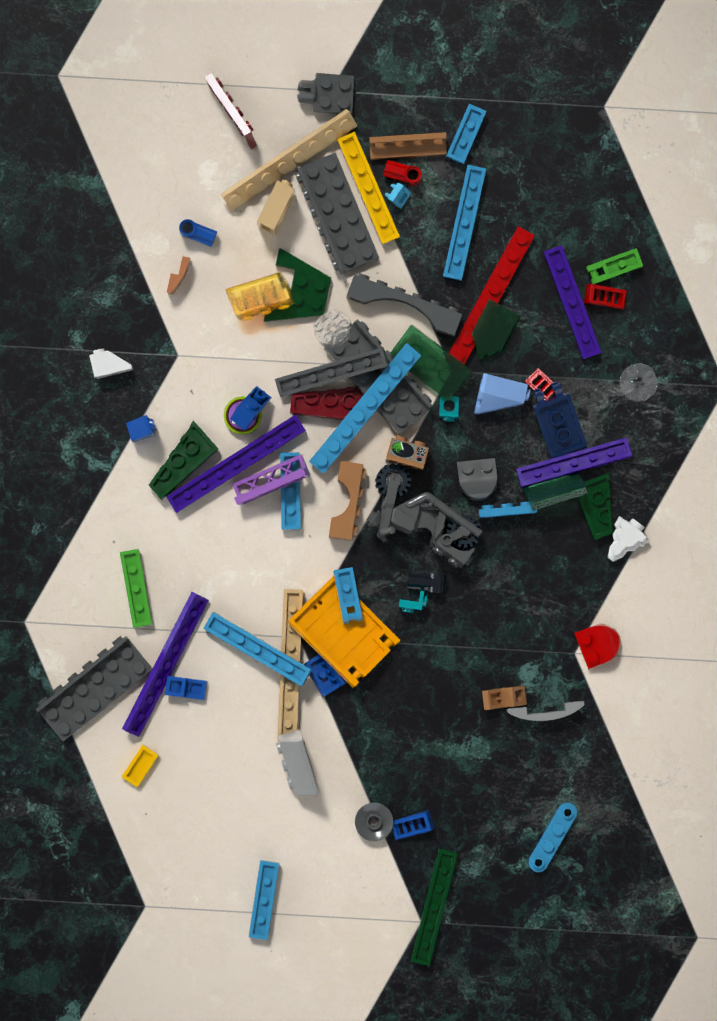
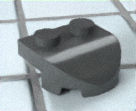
(477, 478)

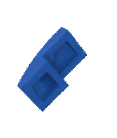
(186, 687)

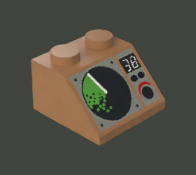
(407, 453)

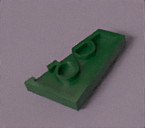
(597, 506)

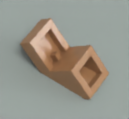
(504, 697)

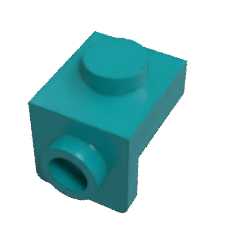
(409, 606)

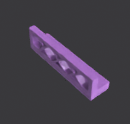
(271, 486)

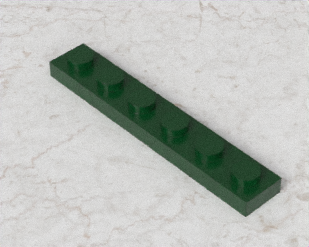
(434, 907)

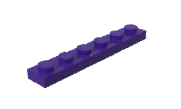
(572, 302)
(574, 462)

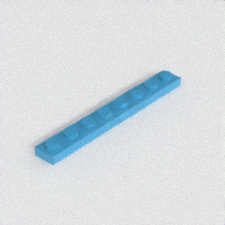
(365, 408)

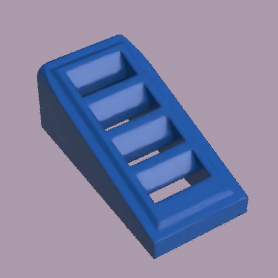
(428, 821)

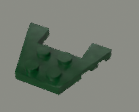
(308, 290)

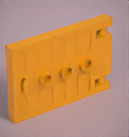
(342, 644)

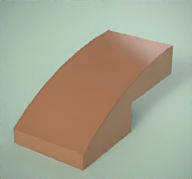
(176, 280)

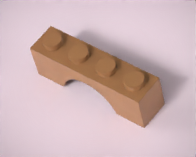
(343, 525)

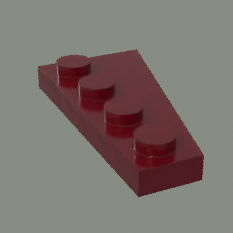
(325, 404)

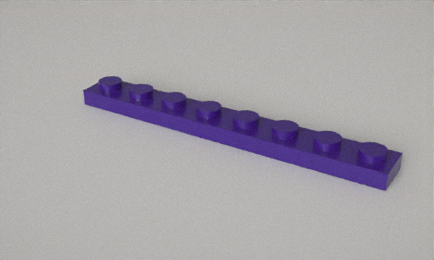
(235, 463)
(165, 664)

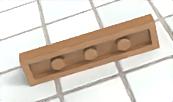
(407, 146)

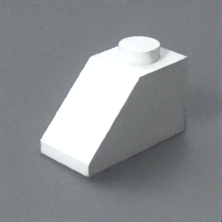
(107, 364)

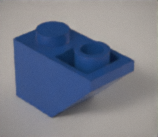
(250, 408)
(141, 428)

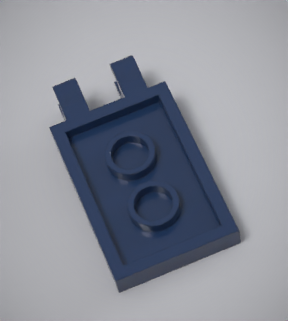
(558, 422)

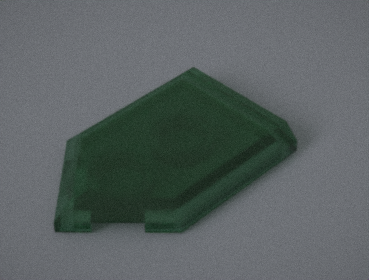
(493, 329)

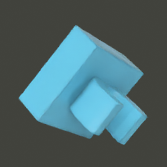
(398, 195)

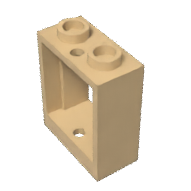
(276, 207)

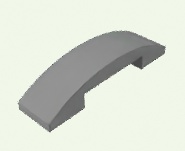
(569, 708)

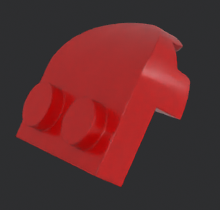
(598, 644)

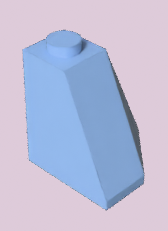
(499, 393)

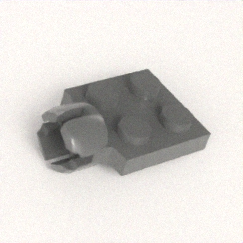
(327, 93)

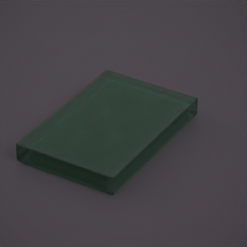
(555, 491)

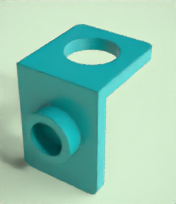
(449, 416)

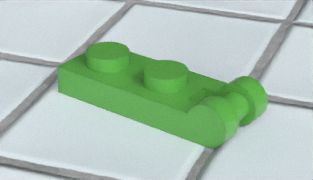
(615, 266)

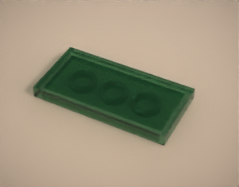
(436, 365)

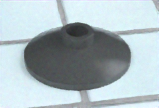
(378, 831)

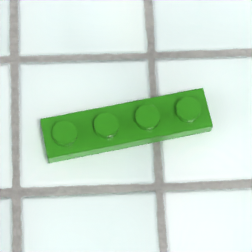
(136, 588)

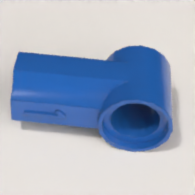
(200, 233)

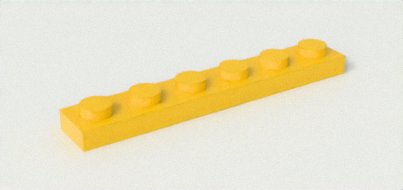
(368, 188)

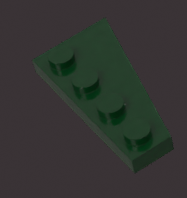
(185, 459)

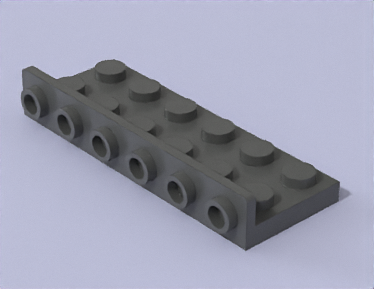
(336, 213)
(405, 402)
(93, 688)

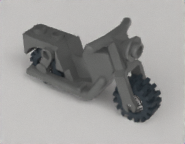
(423, 512)

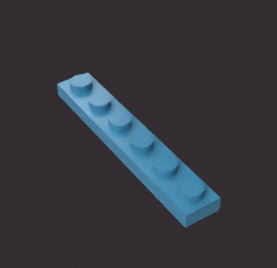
(464, 222)
(257, 649)

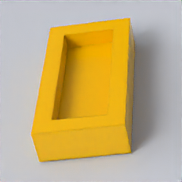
(140, 765)

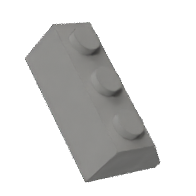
(297, 763)

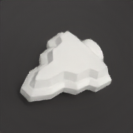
(626, 537)

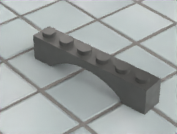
(368, 291)

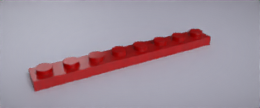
(493, 290)

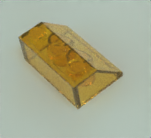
(260, 296)

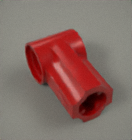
(401, 171)

